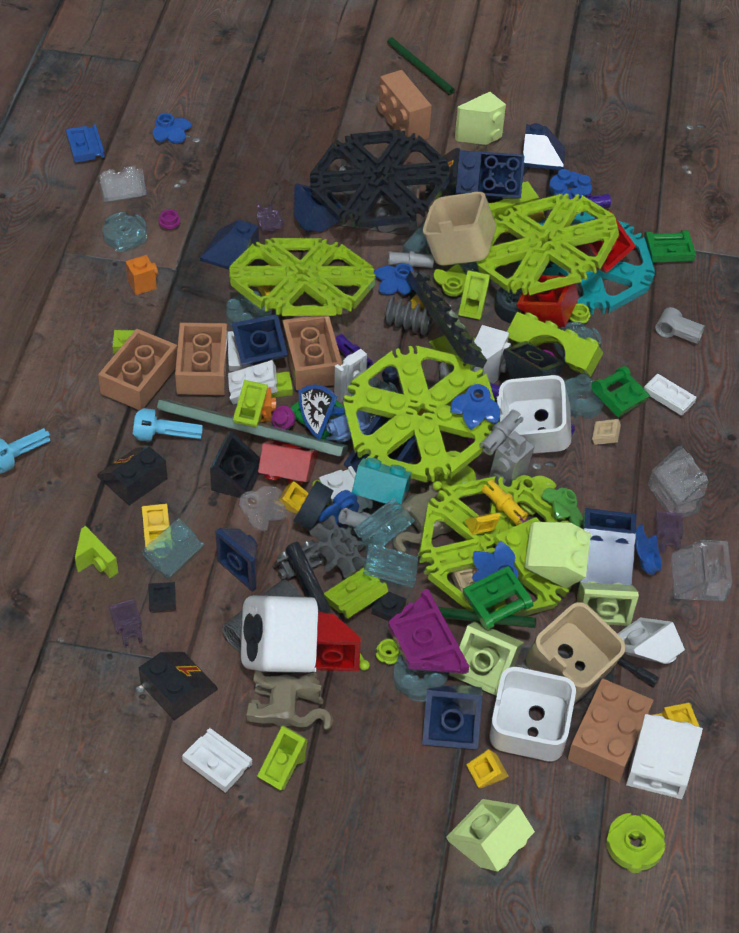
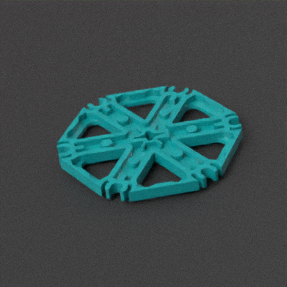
(624, 273)

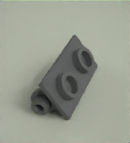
(286, 567)

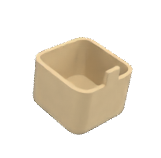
(459, 228)
(591, 643)

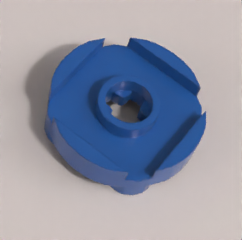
(565, 179)

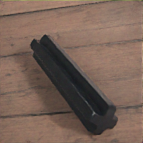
(307, 576)

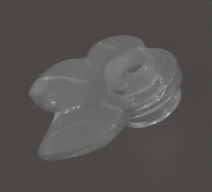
(266, 507)

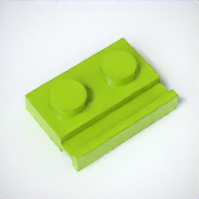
(355, 593)

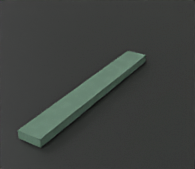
(262, 429)

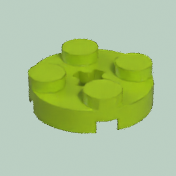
(631, 856)

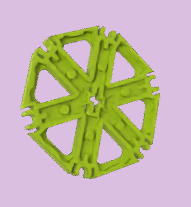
(549, 242)
(296, 276)
(404, 410)
(460, 555)

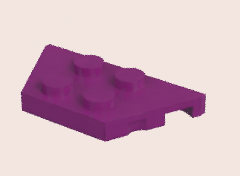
(426, 638)

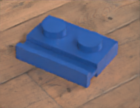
(84, 143)

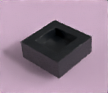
(162, 596)
(388, 606)

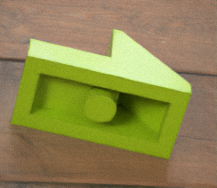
(474, 295)
(250, 403)
(93, 551)
(283, 757)

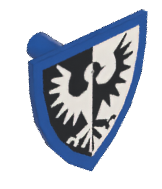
(317, 406)

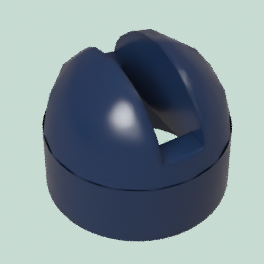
(390, 374)

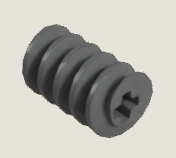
(408, 317)

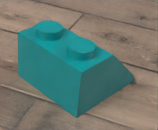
(381, 481)

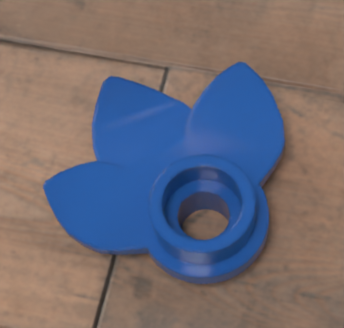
(170, 128)
(394, 279)
(475, 408)
(342, 500)
(648, 551)
(489, 563)

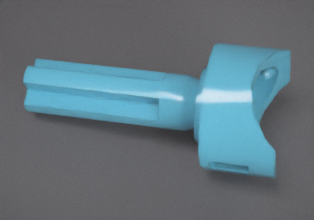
(165, 427)
(20, 446)

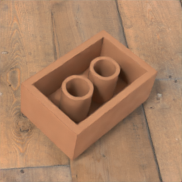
(404, 105)
(311, 350)
(201, 359)
(138, 369)
(610, 730)

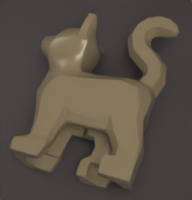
(416, 506)
(283, 699)

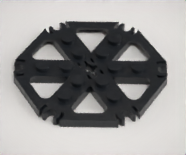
(390, 186)

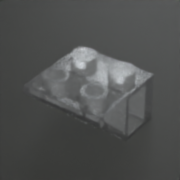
(121, 185)
(679, 483)
(702, 571)

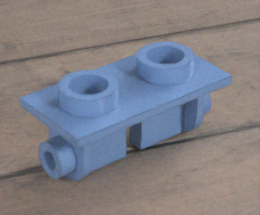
(339, 427)

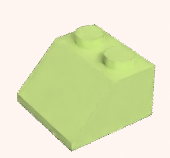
(480, 120)
(558, 552)
(611, 602)
(488, 656)
(491, 833)

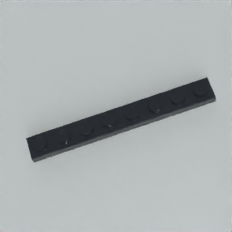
(446, 319)

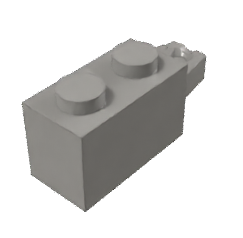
(511, 459)

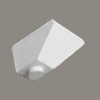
(652, 640)

